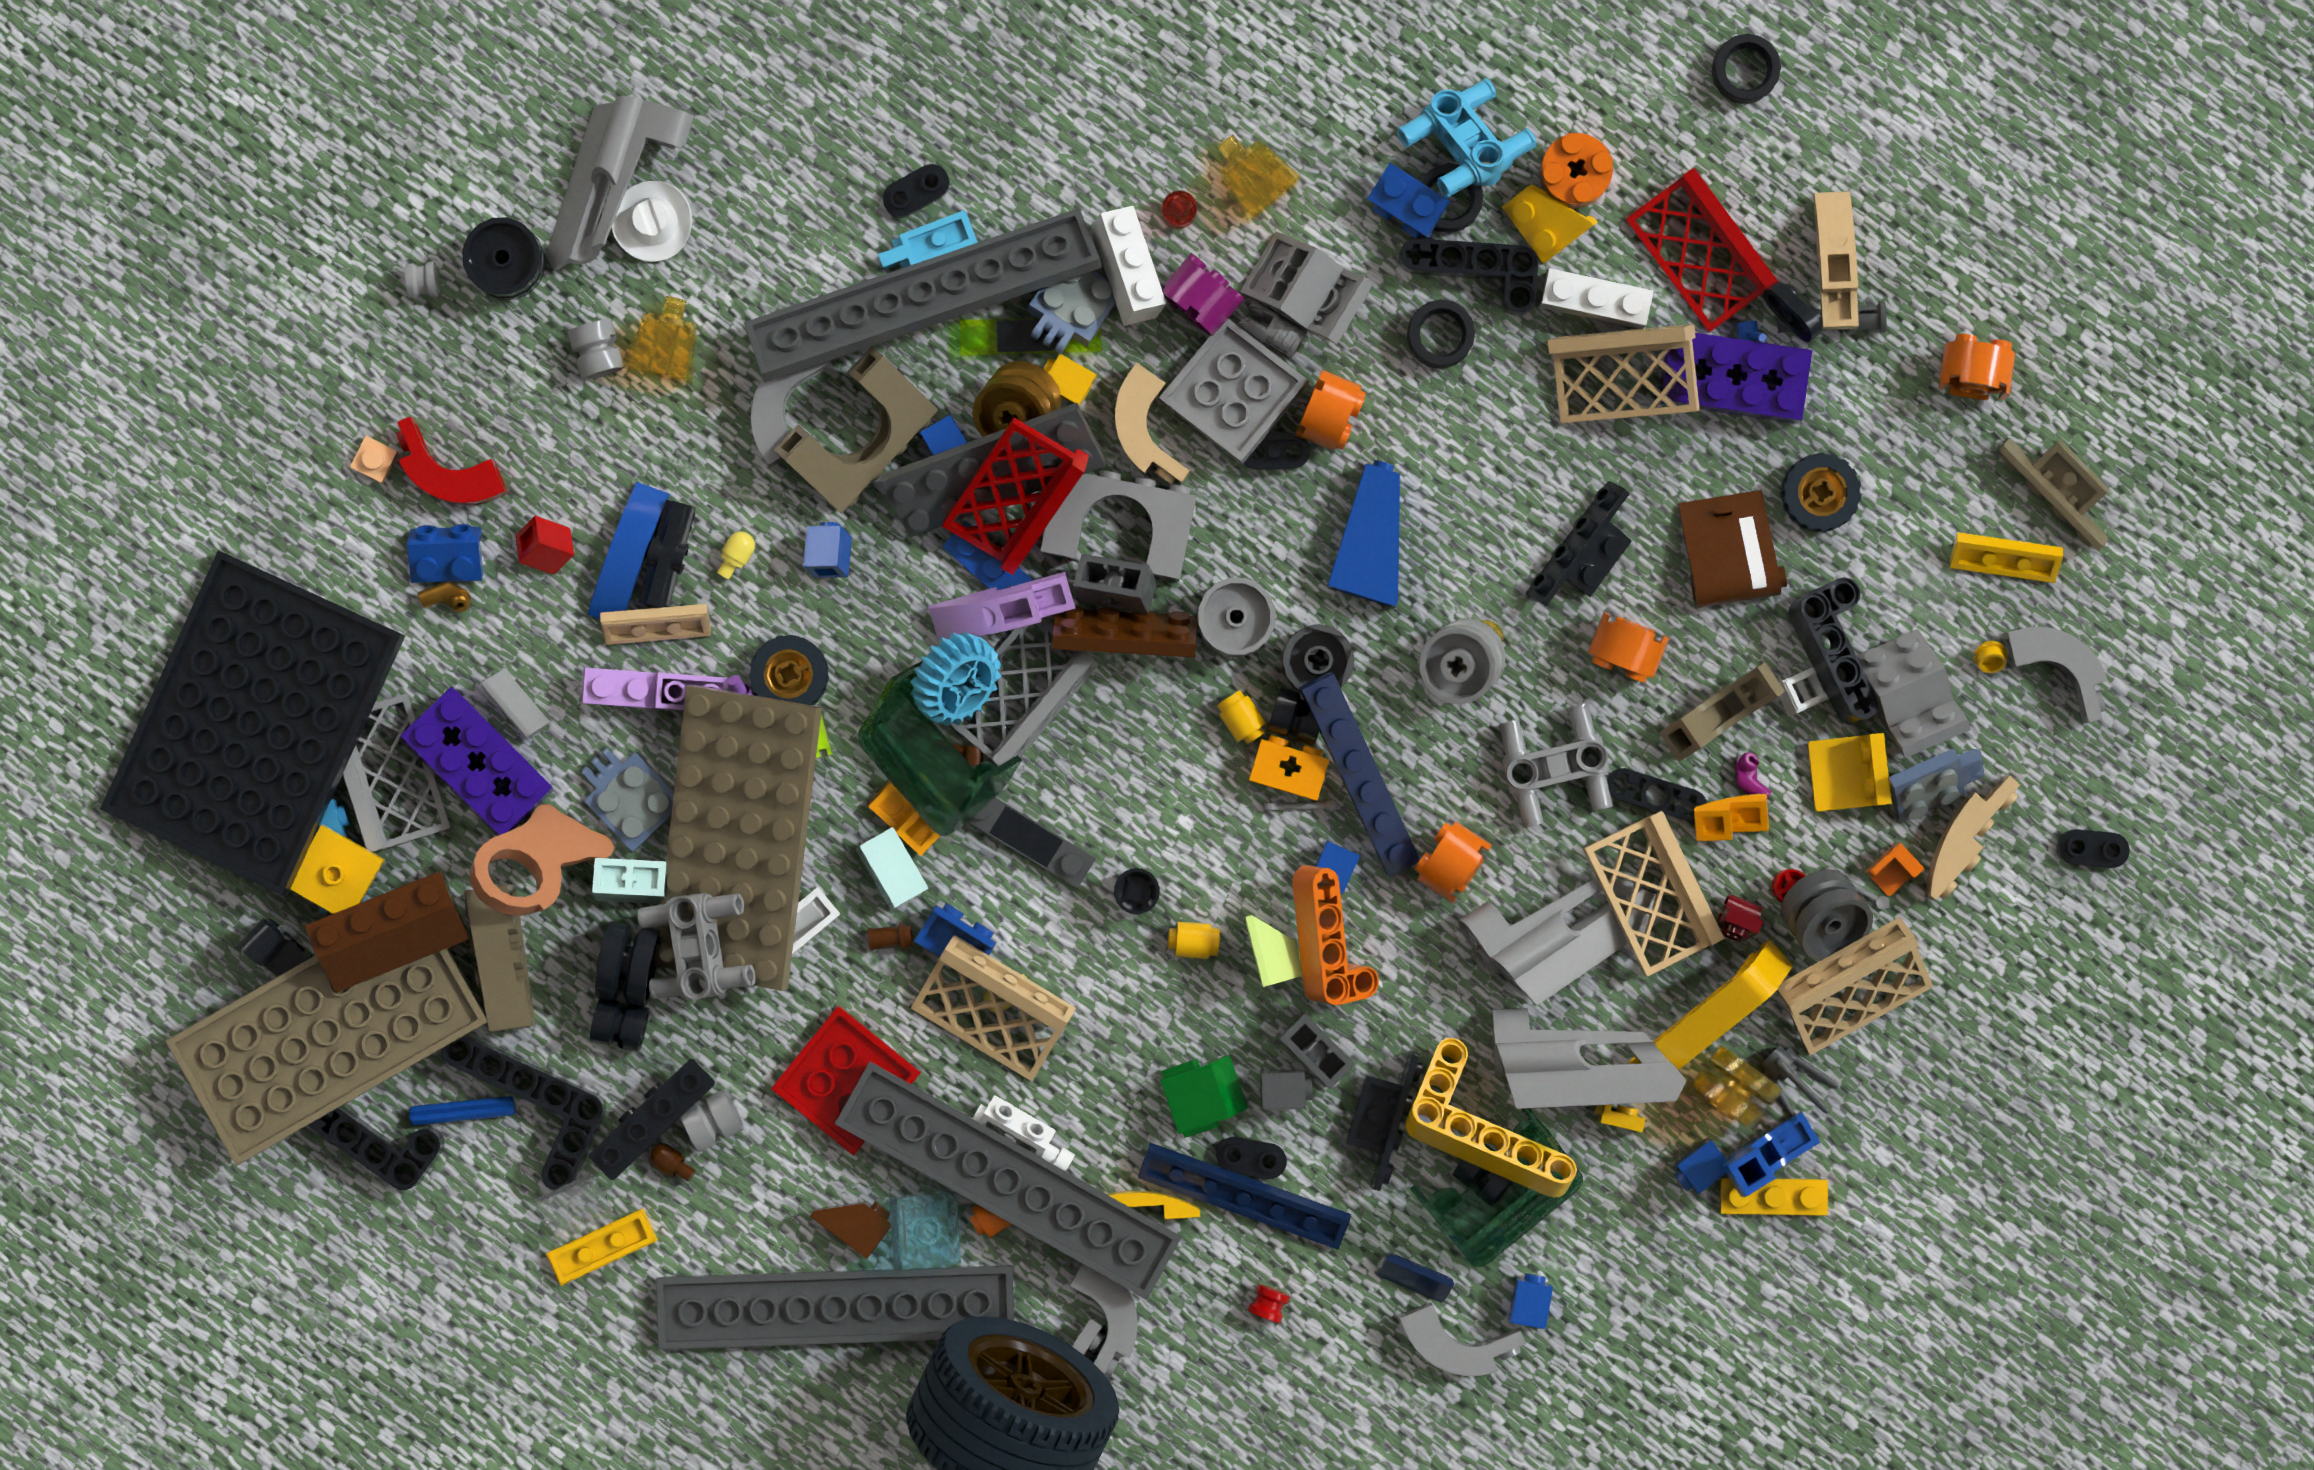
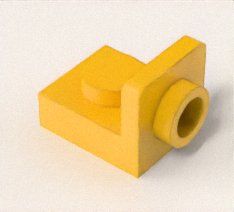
(1623, 1117)

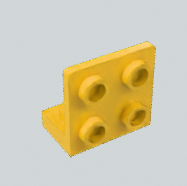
(1849, 772)

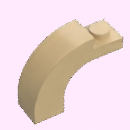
(1131, 412)

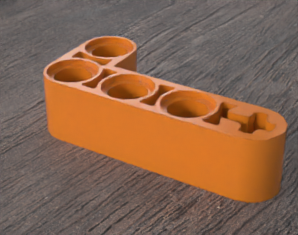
(1316, 895)

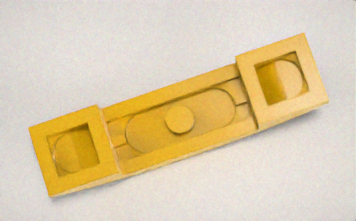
(1173, 1206)

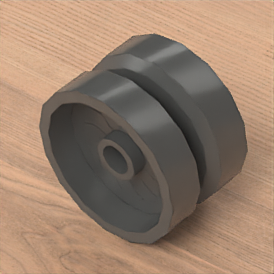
(1825, 913)

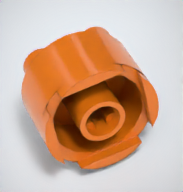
(1573, 150)
(1977, 367)
(1329, 411)
(1628, 647)
(1452, 861)

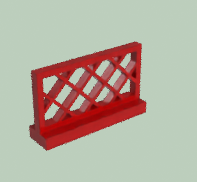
(1727, 231)
(1044, 503)

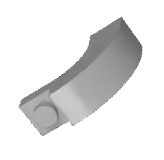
(769, 408)
(2066, 653)
(1120, 1314)
(1452, 1355)

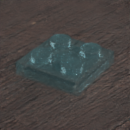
(925, 1230)

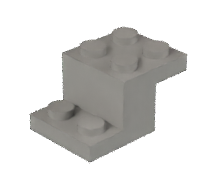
(1306, 287)
(1913, 693)

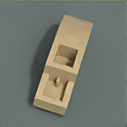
(1836, 260)
(1957, 847)

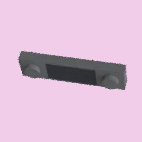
(1034, 841)

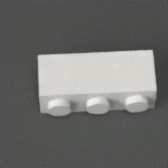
(1128, 265)
(1596, 299)

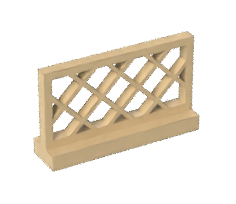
(1623, 342)
(1680, 879)
(1846, 970)
(1000, 982)

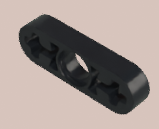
(1633, 778)

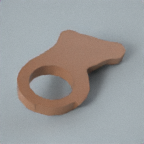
(543, 847)

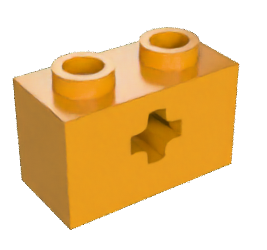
(1268, 773)

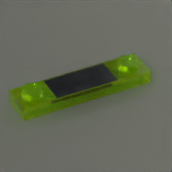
(1013, 337)

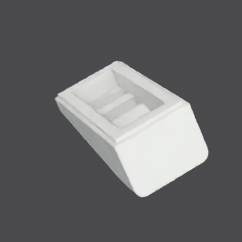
(1790, 699)

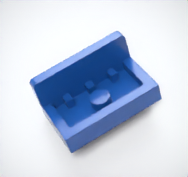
(1409, 201)
(445, 554)
(946, 923)

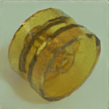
(1735, 1088)

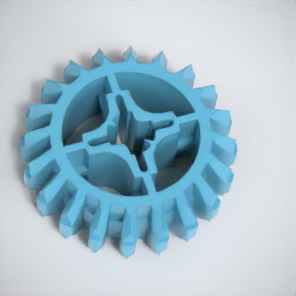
(955, 678)

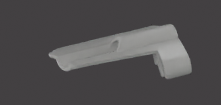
(605, 157)
(1542, 950)
(1549, 1071)

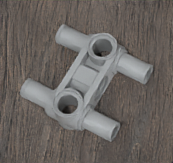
(1556, 765)
(696, 946)

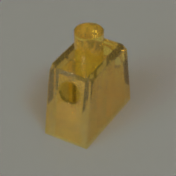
(1255, 176)
(665, 344)

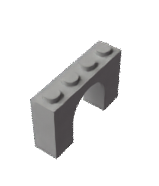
(1168, 511)

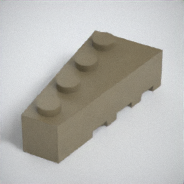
(501, 963)

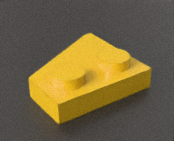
(1546, 222)

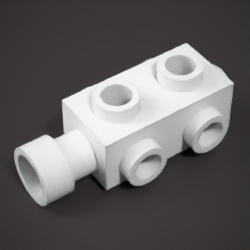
(1023, 1130)

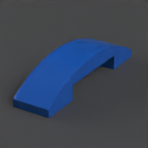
(628, 550)

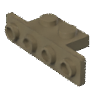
(2064, 483)

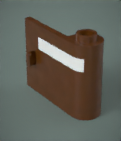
(1730, 554)

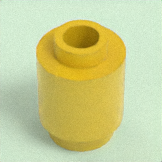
(1241, 717)
(1193, 940)

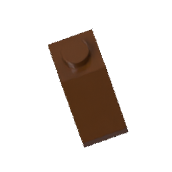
(856, 1224)

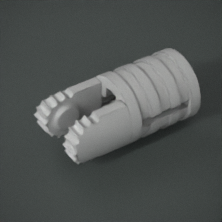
(1280, 332)

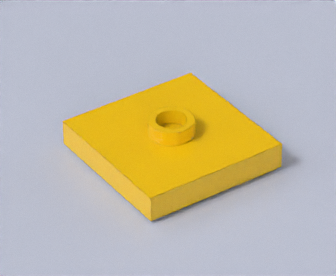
(336, 871)

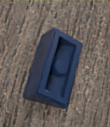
(1416, 1277)

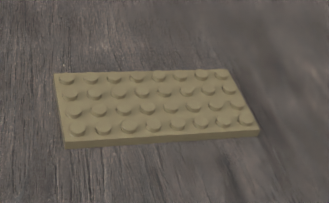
(742, 822)
(306, 1051)

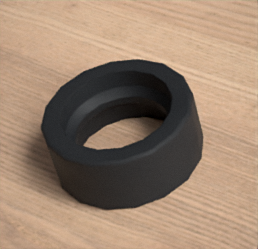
(1758, 44)
(1475, 206)
(1444, 307)

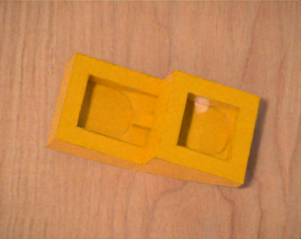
(899, 814)
(1735, 814)

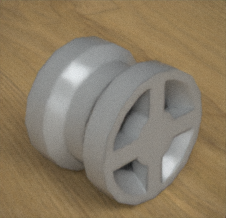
(421, 280)

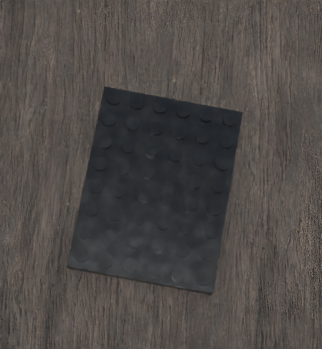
(252, 723)

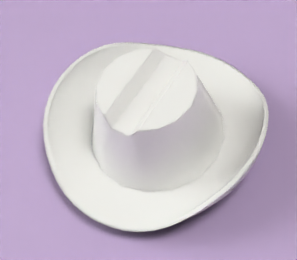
(653, 221)

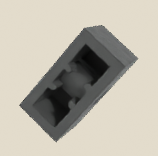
(1114, 584)
(1316, 1050)
(1285, 1089)

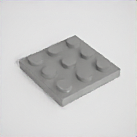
(1234, 391)

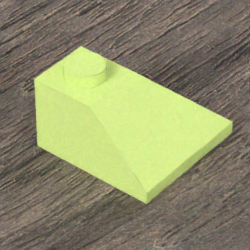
(1274, 952)

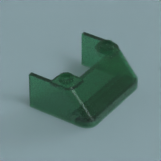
(925, 762)
(1488, 1231)

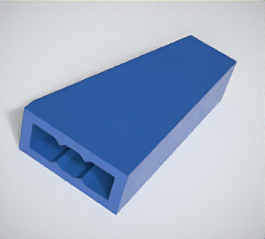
(1370, 543)

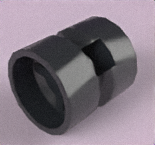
(1294, 717)
(1136, 891)
(619, 1024)
(1488, 1185)

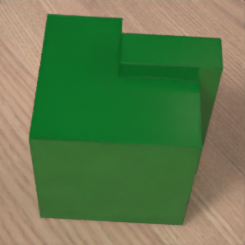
(1202, 1094)

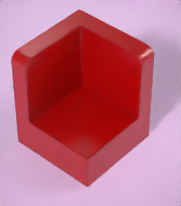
(544, 545)

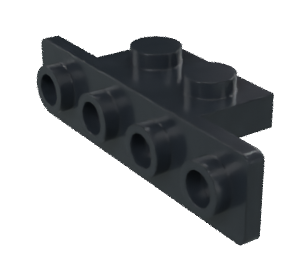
(1587, 551)
(1379, 1116)
(652, 1119)

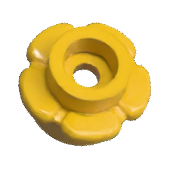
(1991, 656)

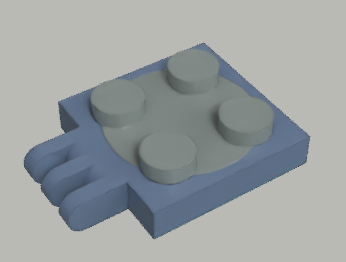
(1072, 309)
(1934, 783)
(629, 797)

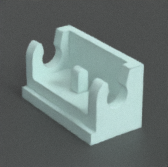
(891, 868)
(629, 880)

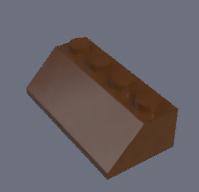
(387, 932)

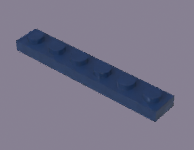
(1359, 774)
(1244, 1196)

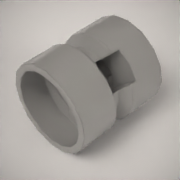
(596, 349)
(712, 1120)

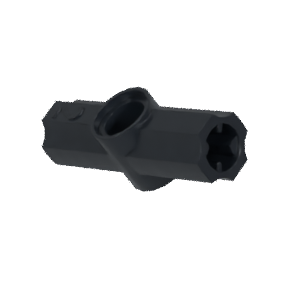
(667, 554)

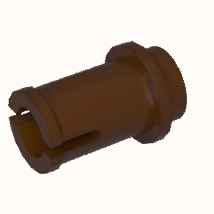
(890, 937)

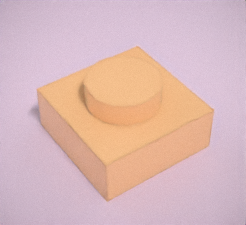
(374, 459)

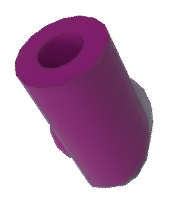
(1747, 775)

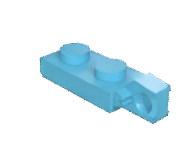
(929, 241)

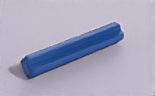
(462, 1110)

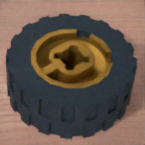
(1821, 492)
(789, 670)

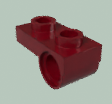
(1740, 918)

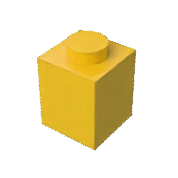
(1072, 378)

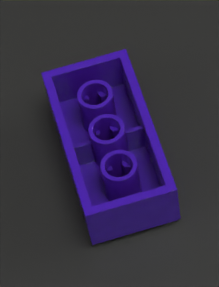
(1752, 360)
(476, 739)

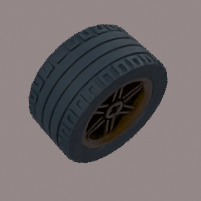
(1010, 1401)

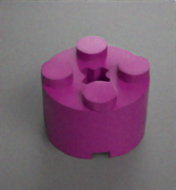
(1201, 295)

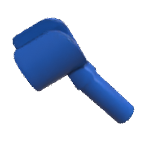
(1749, 331)

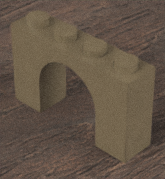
(901, 415)

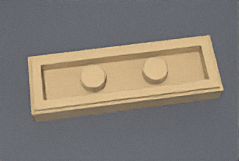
(655, 624)

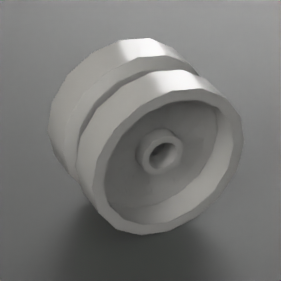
(1237, 596)
(1481, 665)

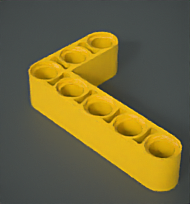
(1725, 1007)
(1479, 1131)

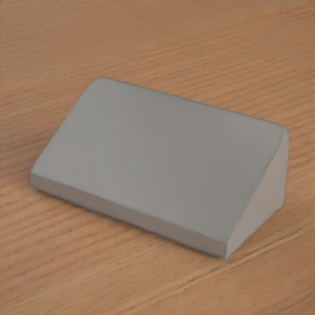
(515, 703)

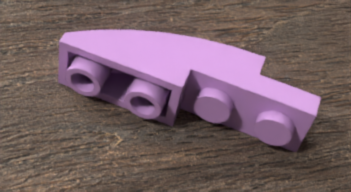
(1002, 609)
(642, 688)

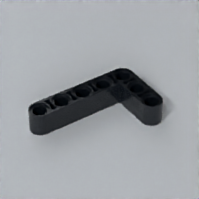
(538, 1095)

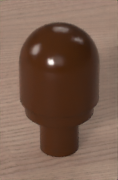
(669, 1162)

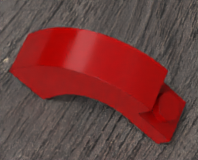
(462, 487)

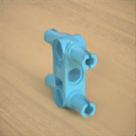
(1466, 137)

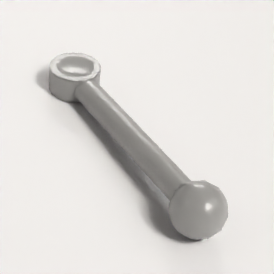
(1329, 805)
(1881, 902)

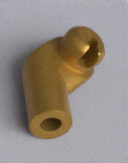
(447, 593)

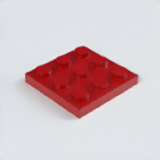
(830, 1068)

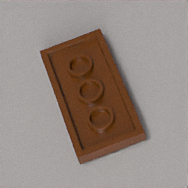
(1125, 632)

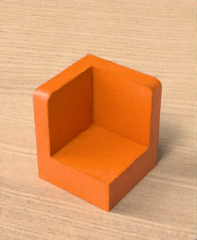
(1894, 869)

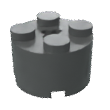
(1306, 643)

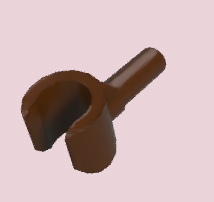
(972, 754)

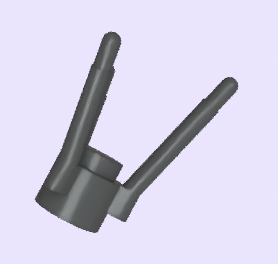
(1780, 1065)

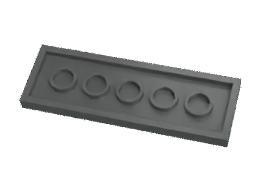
(930, 487)

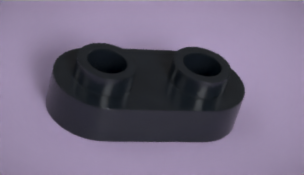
(917, 192)
(1792, 311)
(1274, 453)
(2093, 848)
(1251, 1157)

